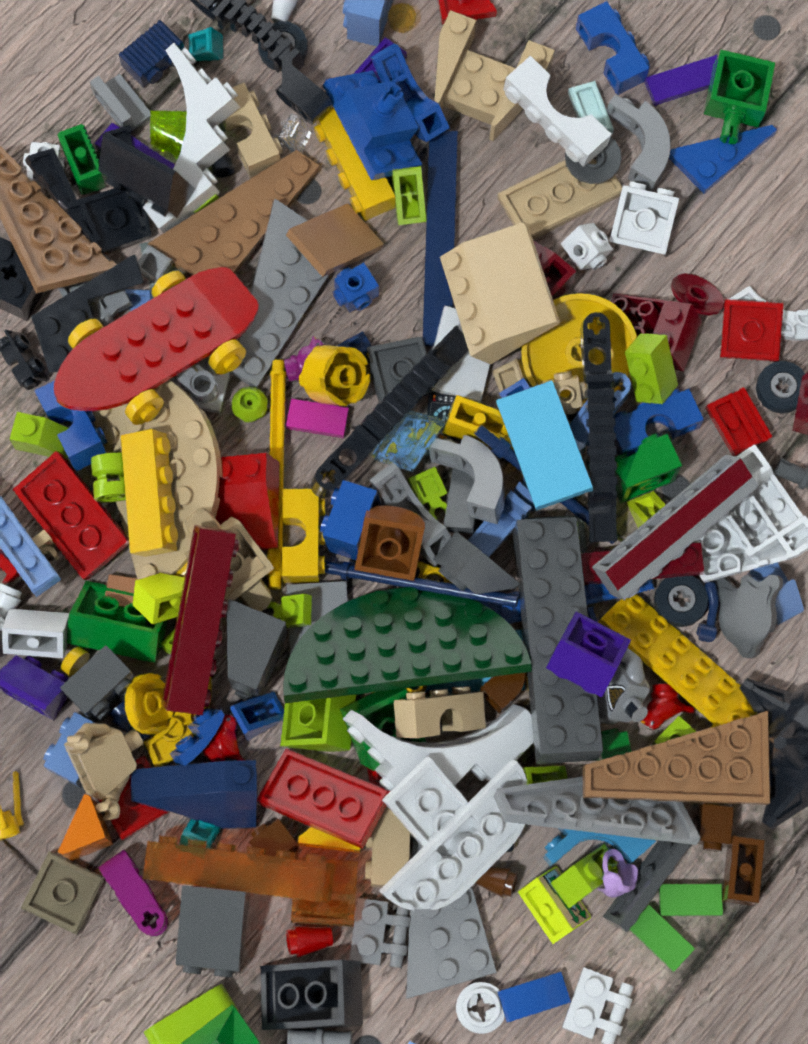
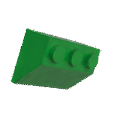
(101, 622)

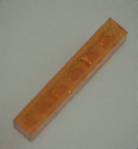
(239, 870)

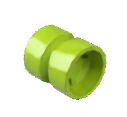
(108, 467)

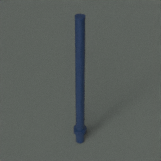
(347, 571)

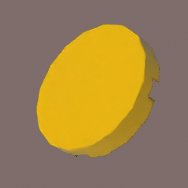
(144, 705)

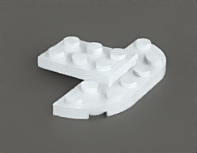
(456, 835)

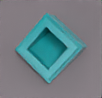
(206, 45)
(200, 831)

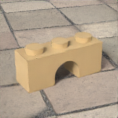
(259, 149)
(421, 714)

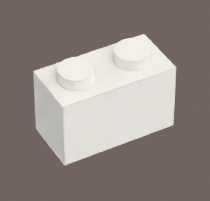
(35, 633)

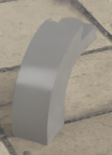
(652, 135)
(477, 460)
(395, 491)

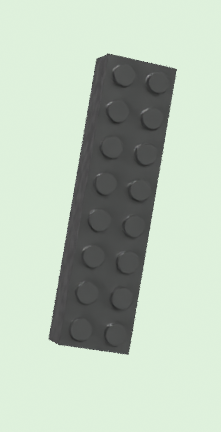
(549, 595)

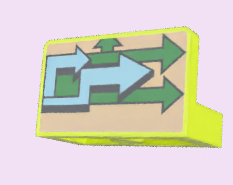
(550, 909)

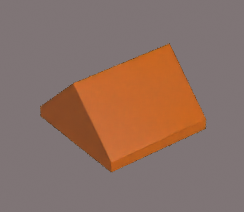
(86, 832)

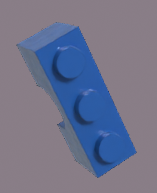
(603, 28)
(677, 413)
(81, 439)

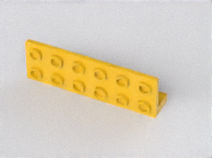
(678, 661)

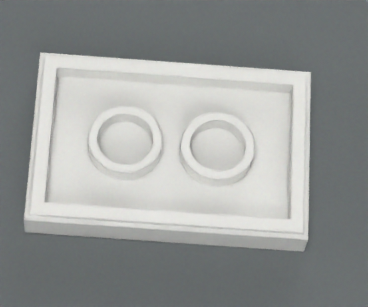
(468, 374)

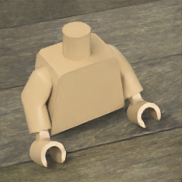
(103, 762)

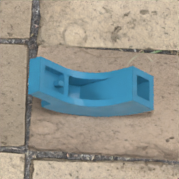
(629, 847)

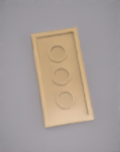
(555, 198)

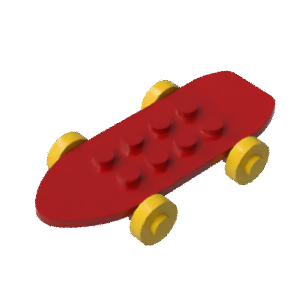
(156, 343)

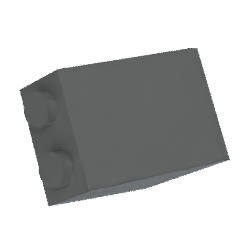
(252, 648)
(211, 930)

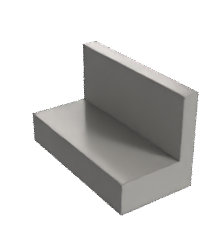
(120, 101)

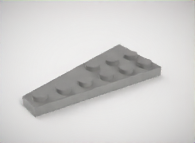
(283, 288)
(563, 807)

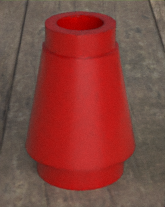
(306, 939)

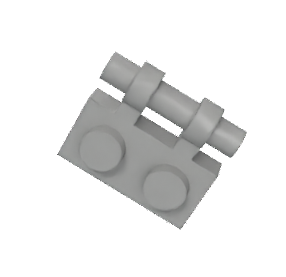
(369, 933)

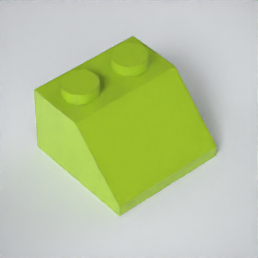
(316, 725)

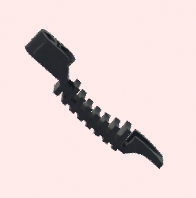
(296, 89)
(389, 412)
(601, 431)

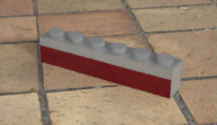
(675, 527)

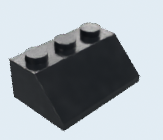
(143, 177)

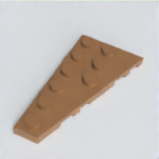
(235, 223)
(44, 234)
(704, 767)

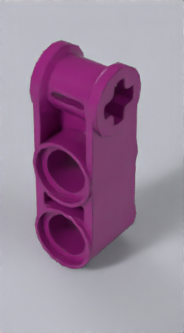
(134, 893)

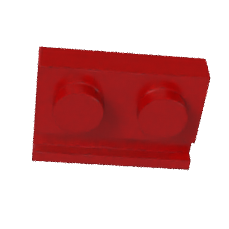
(738, 422)

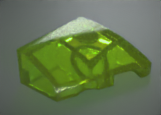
(168, 130)

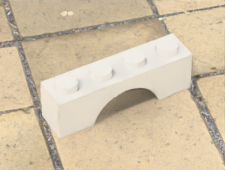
(580, 137)

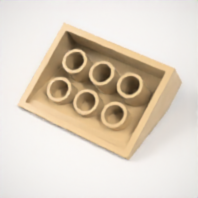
(499, 292)

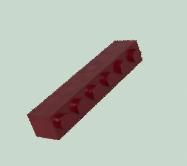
(199, 620)

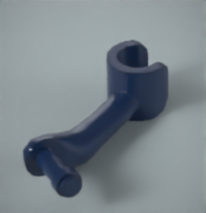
(707, 631)

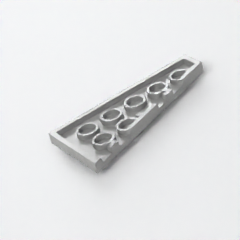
(446, 945)

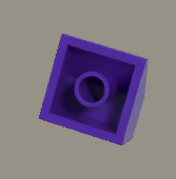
(588, 654)
(33, 686)

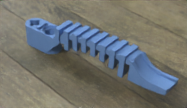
(519, 503)

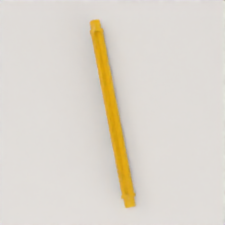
(277, 430)

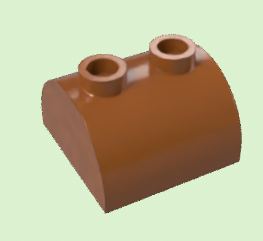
(390, 542)

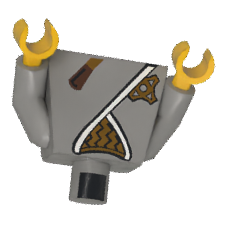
(625, 693)

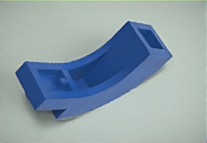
(426, 112)

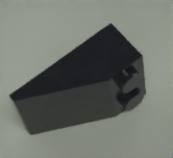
(311, 995)

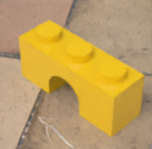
(303, 561)

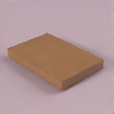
(334, 239)

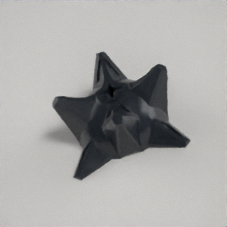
(786, 747)

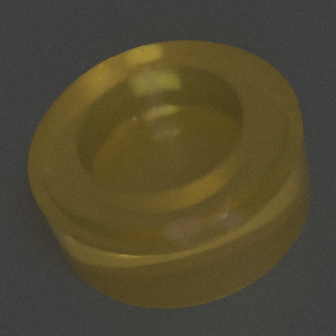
(402, 17)

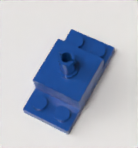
(375, 121)

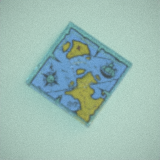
(408, 440)

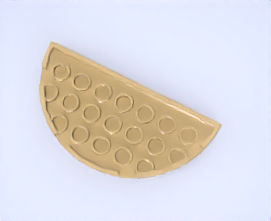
(193, 461)

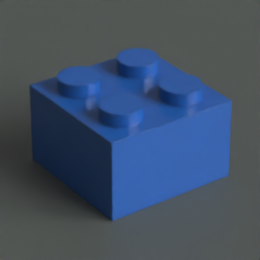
(345, 524)

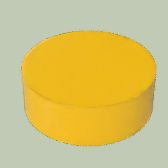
(74, 661)

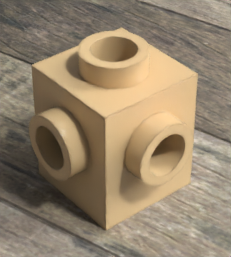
(563, 381)

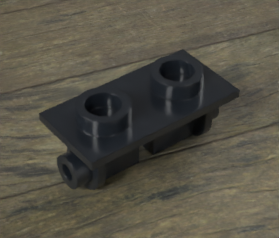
(17, 348)

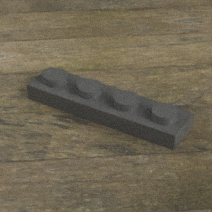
(651, 875)

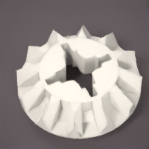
(472, 1020)

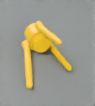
(10, 824)

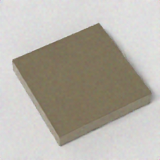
(63, 893)

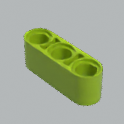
(189, 1018)

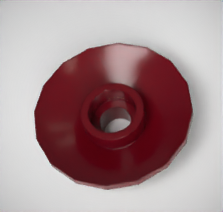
(698, 292)

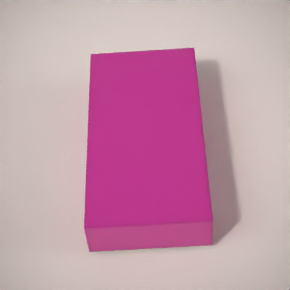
(317, 418)

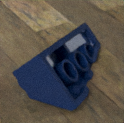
(208, 792)

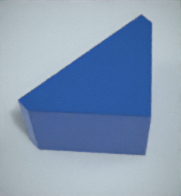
(258, 714)

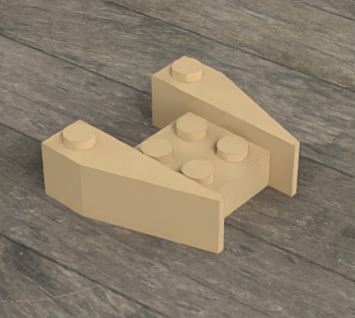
(474, 82)

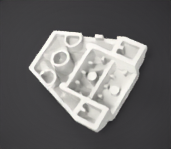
(757, 531)

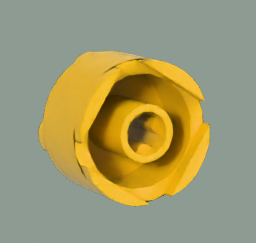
(335, 375)

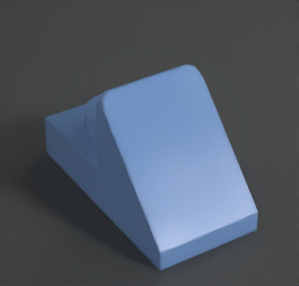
(788, 599)

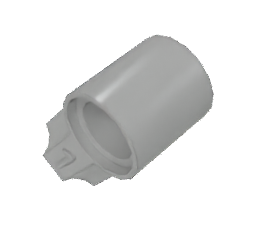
(195, 375)

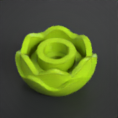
(253, 412)

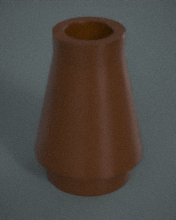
(499, 881)

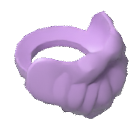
(619, 883)

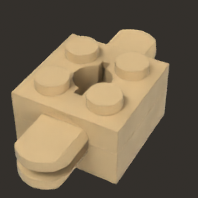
(247, 566)

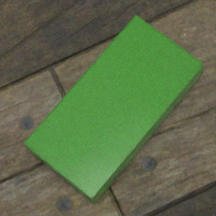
(690, 900)
(661, 938)

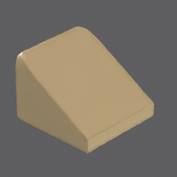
(509, 374)

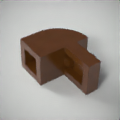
(502, 690)

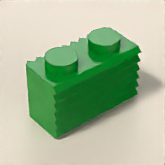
(82, 159)

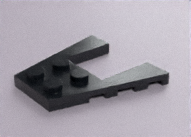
(106, 217)
(61, 317)

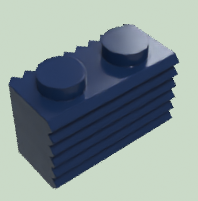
(147, 56)

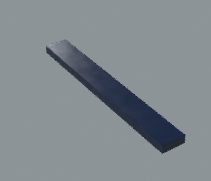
(439, 229)

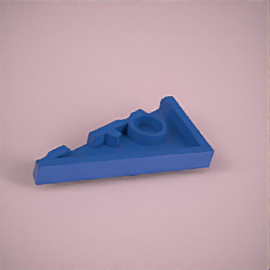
(712, 160)

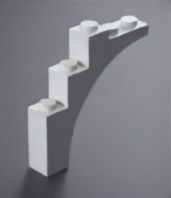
(203, 143)
(480, 752)

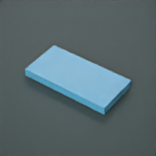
(544, 445)

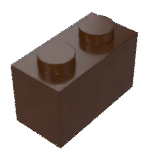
(743, 871)

